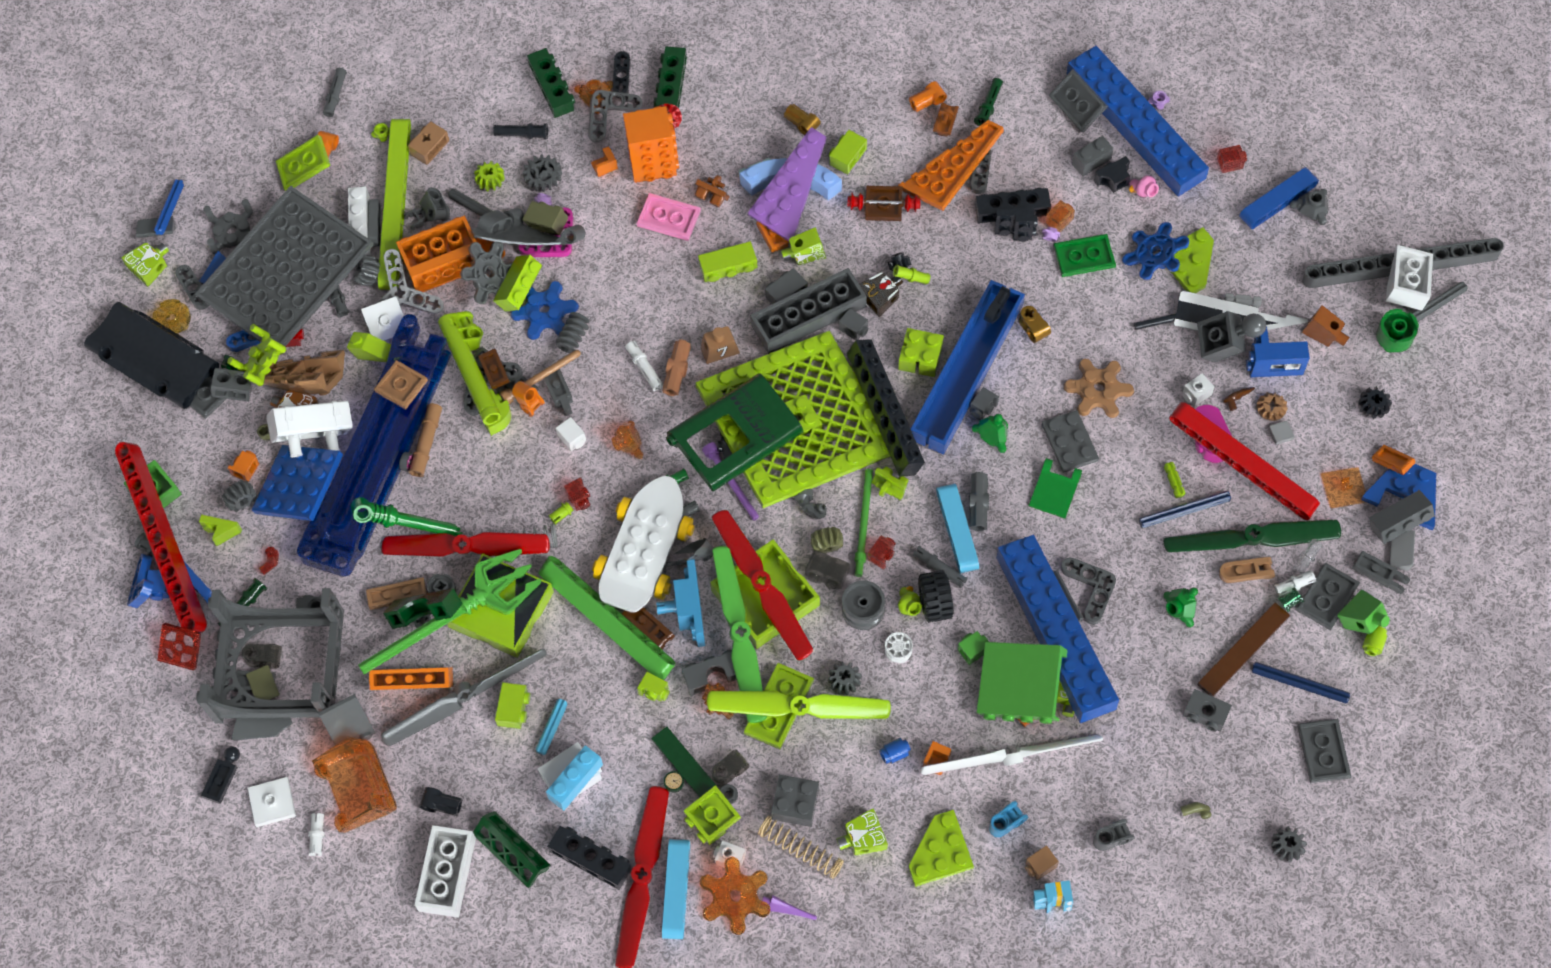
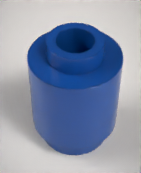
(894, 751)

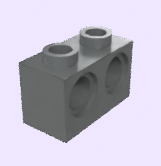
(228, 385)

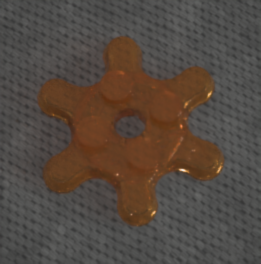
(723, 903)

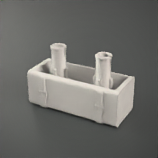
(309, 422)

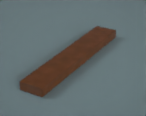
(1243, 650)

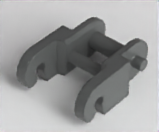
(415, 213)

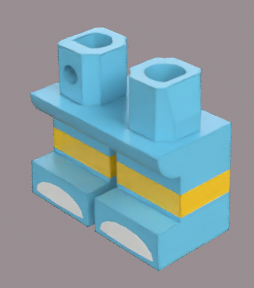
(1054, 895)

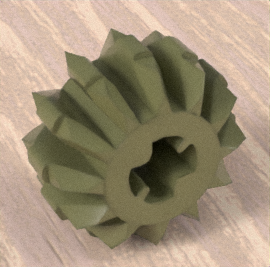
(827, 540)

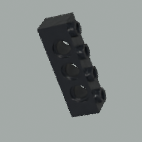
(987, 213)
(614, 877)

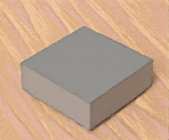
(1281, 432)

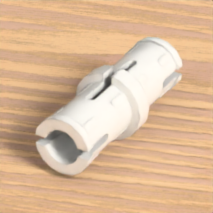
(1295, 581)
(316, 834)

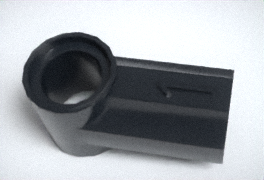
(435, 800)

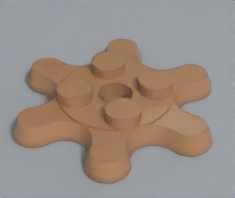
(1090, 396)

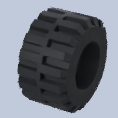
(935, 596)

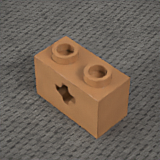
(428, 143)

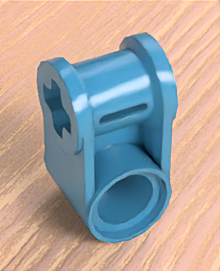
(1009, 817)

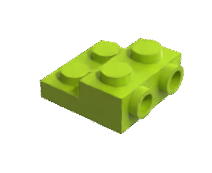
(711, 815)

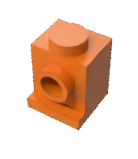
(244, 465)

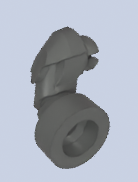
(816, 510)

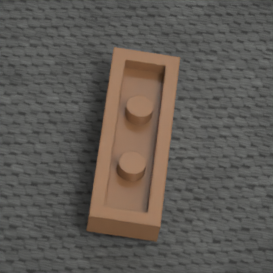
(385, 595)

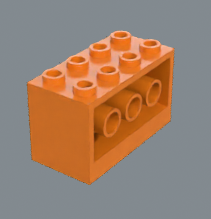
(437, 254)

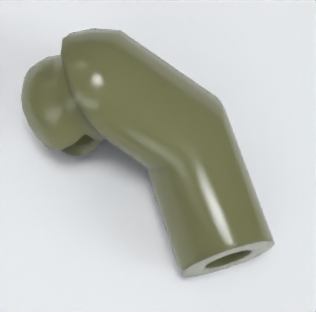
(1197, 807)

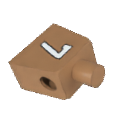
(718, 344)

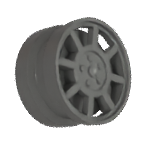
(440, 582)

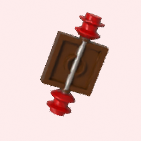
(883, 203)

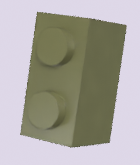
(545, 218)

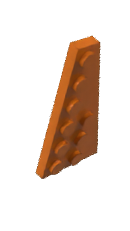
(950, 170)

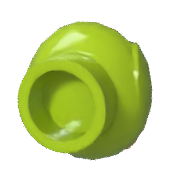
(909, 602)

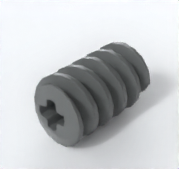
(572, 332)

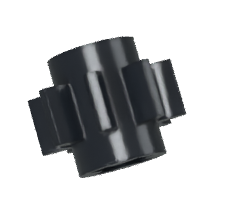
(899, 259)

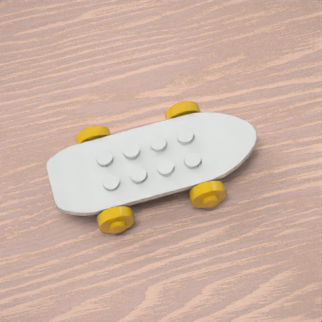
(643, 546)

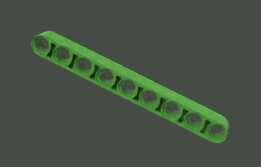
(607, 618)

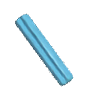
(551, 726)

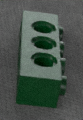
(671, 57)
(555, 93)

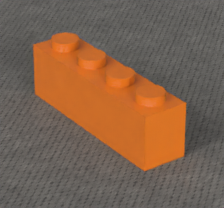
(411, 678)

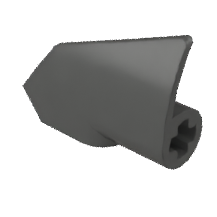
(259, 728)

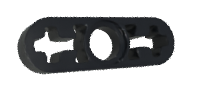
(625, 81)

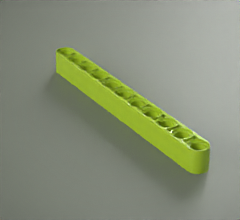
(394, 197)

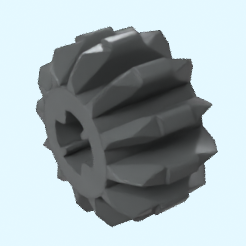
(367, 270)
(239, 495)
(849, 683)
(1280, 843)

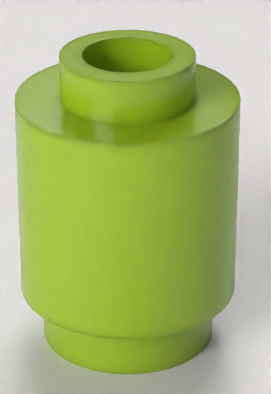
(1375, 641)

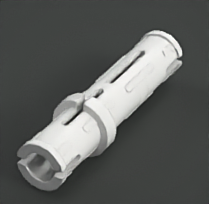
(640, 360)

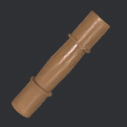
(425, 440)

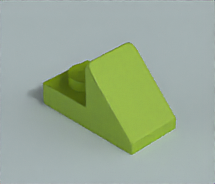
(222, 528)

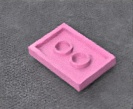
(668, 217)

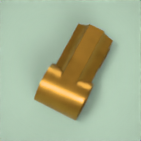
(801, 118)

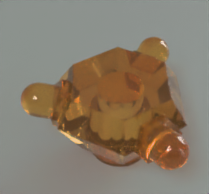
(590, 87)
(628, 439)

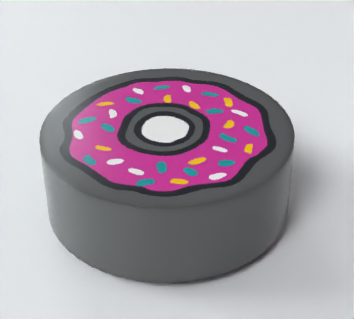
(405, 461)

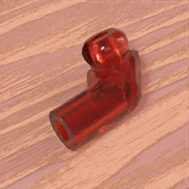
(272, 560)

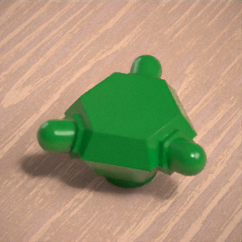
(993, 431)
(1182, 604)

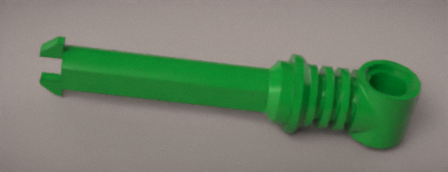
(390, 516)

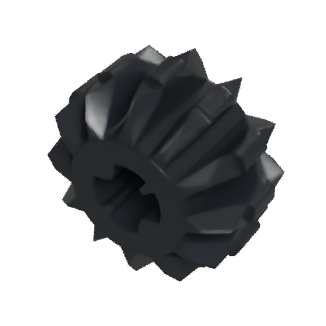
(1375, 402)

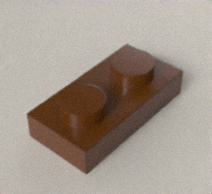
(494, 369)

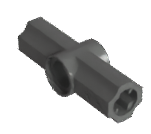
(979, 501)

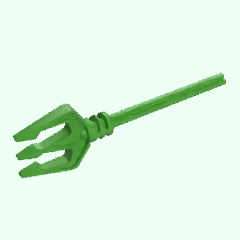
(485, 593)

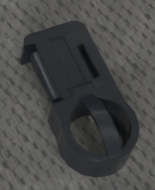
(997, 305)

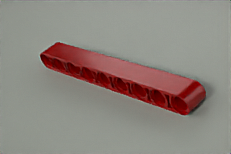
(1244, 460)

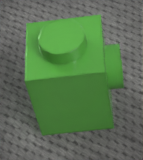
(972, 647)

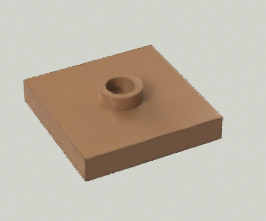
(401, 384)

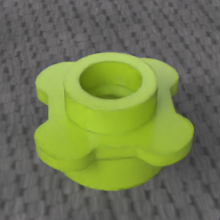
(381, 127)

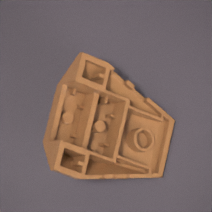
(309, 375)

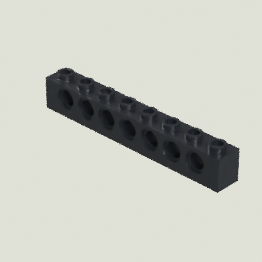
(885, 408)

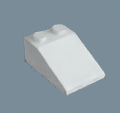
(1410, 278)

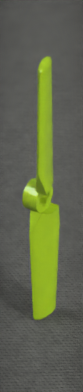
(777, 704)

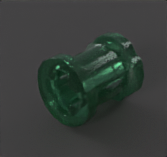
(1291, 599)

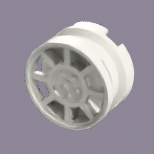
(898, 647)

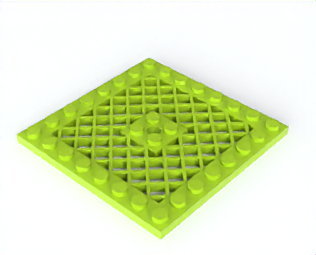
(848, 385)

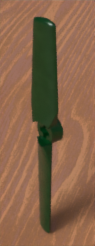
(1271, 535)

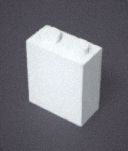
(552, 769)

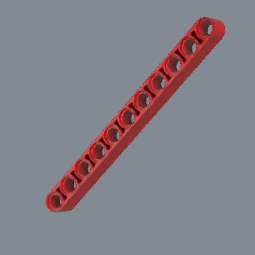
(155, 526)

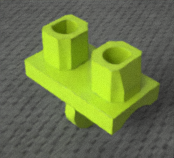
(888, 484)

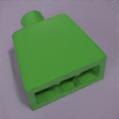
(1364, 613)

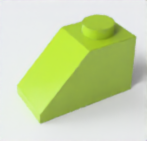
(368, 347)

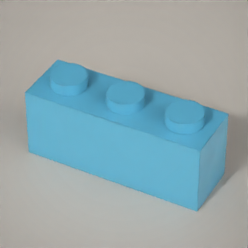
(574, 778)

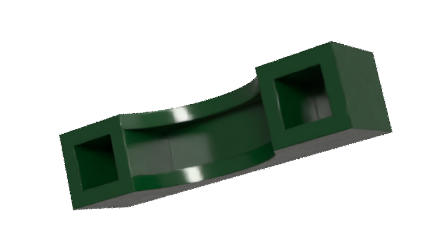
(404, 611)

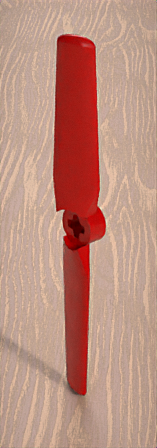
(445, 544)
(771, 598)
(646, 856)

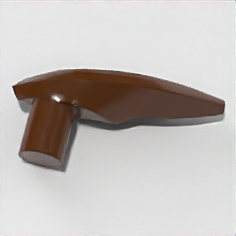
(1230, 399)

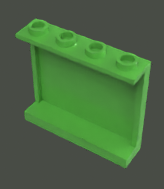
(1020, 682)

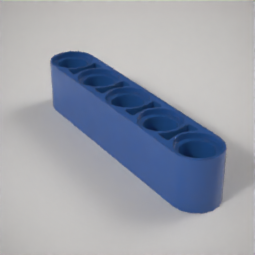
(1278, 198)

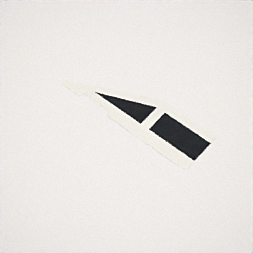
(1196, 308)

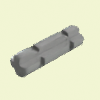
(1244, 299)

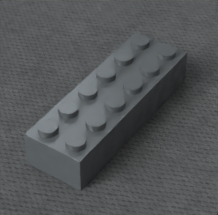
(808, 310)

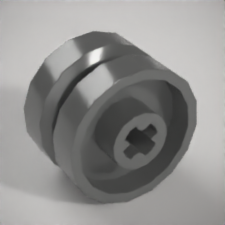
(863, 605)

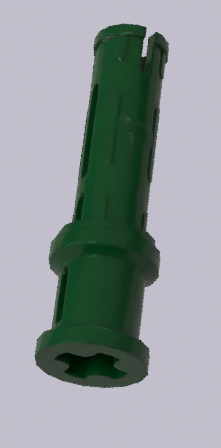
(986, 109)
(251, 594)

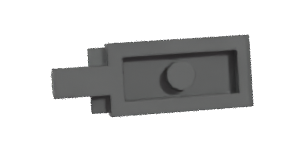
(559, 391)

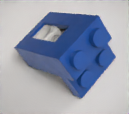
(1277, 358)

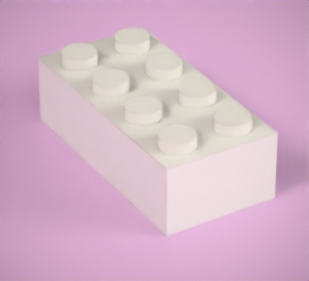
(445, 871)

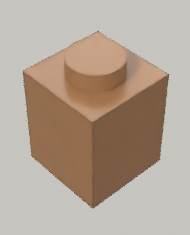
(1041, 863)

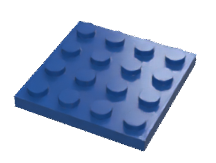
(297, 483)

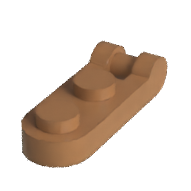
(1246, 570)

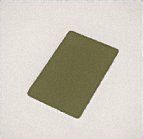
(262, 683)

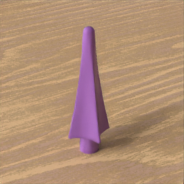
(781, 906)

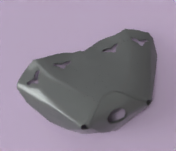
(701, 548)

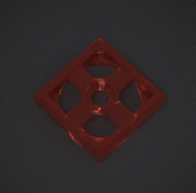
(163, 655)

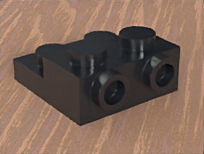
(1017, 222)

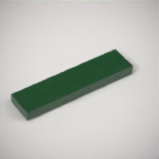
(683, 761)

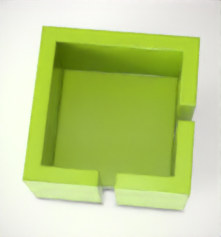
(921, 348)

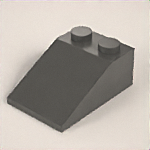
(347, 720)

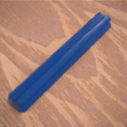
(168, 207)

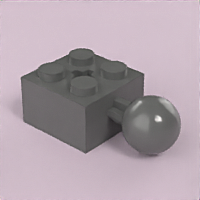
(1224, 334)

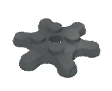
(481, 261)

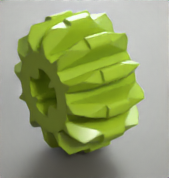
(489, 176)

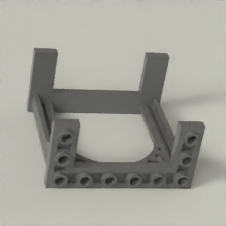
(236, 616)

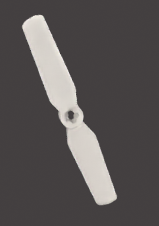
(1009, 759)

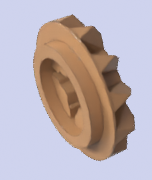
(1264, 409)

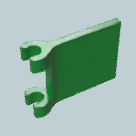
(1054, 492)

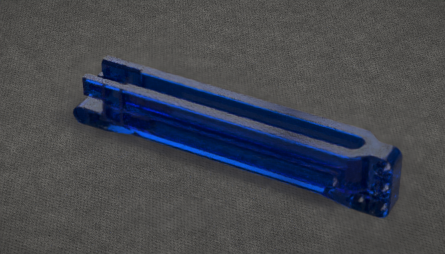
(373, 457)

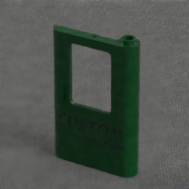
(756, 412)

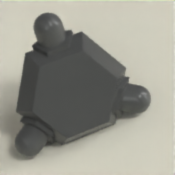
(1313, 205)

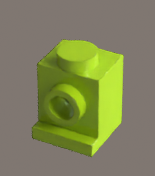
(653, 688)

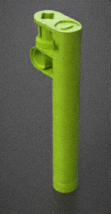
(463, 338)

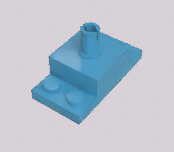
(686, 604)

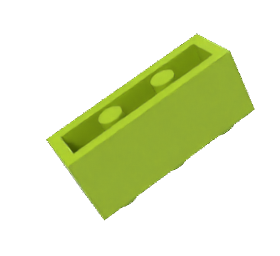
(728, 262)
(517, 283)

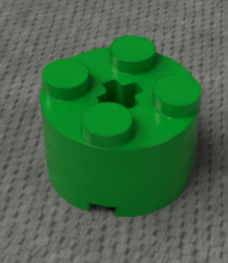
(1397, 330)

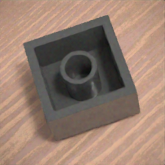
(795, 800)

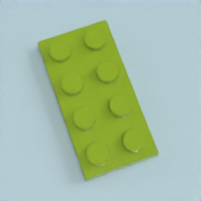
(775, 729)

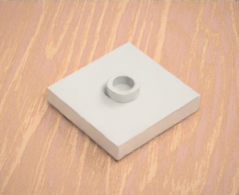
(383, 318)
(271, 802)

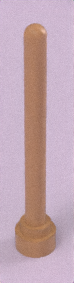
(508, 395)

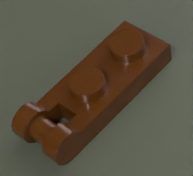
(650, 626)

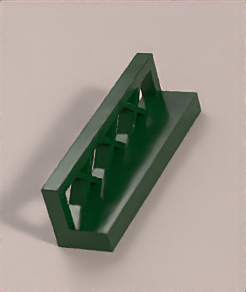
(513, 844)

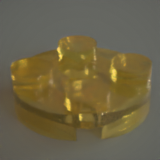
(180, 310)

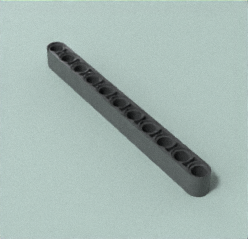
(1376, 269)

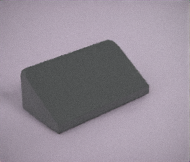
(146, 227)

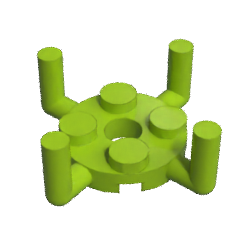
(260, 357)

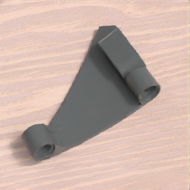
(509, 228)

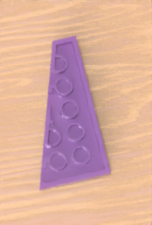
(787, 193)

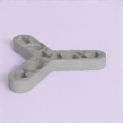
(409, 292)

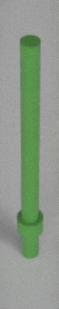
(860, 555)

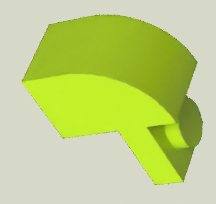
(505, 412)

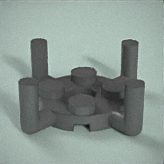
(226, 222)

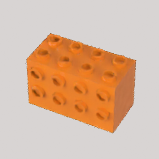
(651, 144)

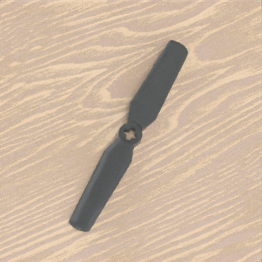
(452, 702)

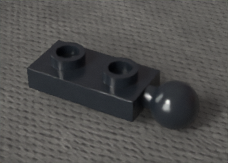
(221, 776)

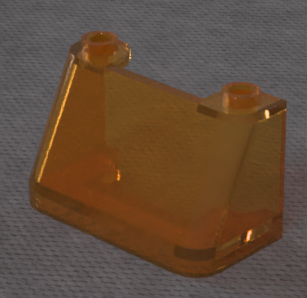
(356, 783)

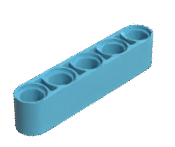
(957, 528)
(676, 889)

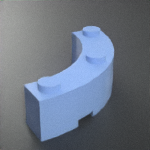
(761, 174)

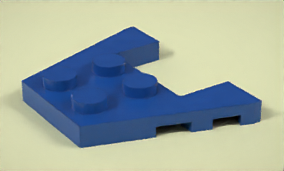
(1404, 485)

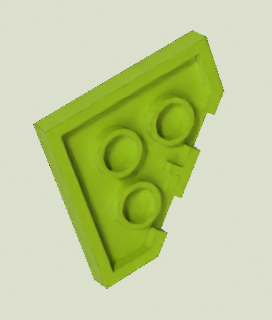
(1195, 261)
(940, 851)

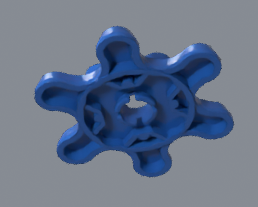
(1150, 243)
(550, 319)

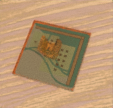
(1344, 487)

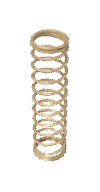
(835, 868)

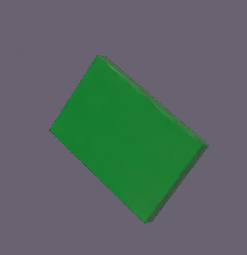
(1084, 255)

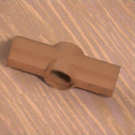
(676, 368)

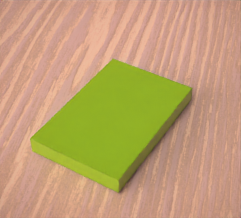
(303, 162)

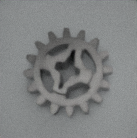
(543, 174)

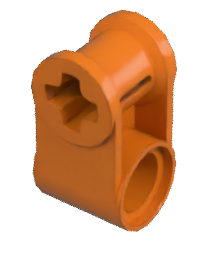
(527, 397)

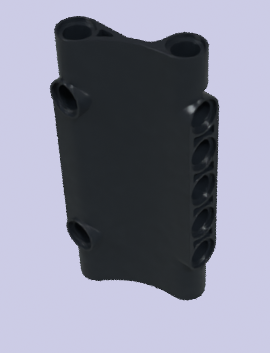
(151, 354)

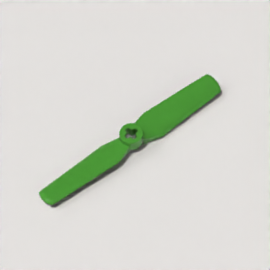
(743, 653)

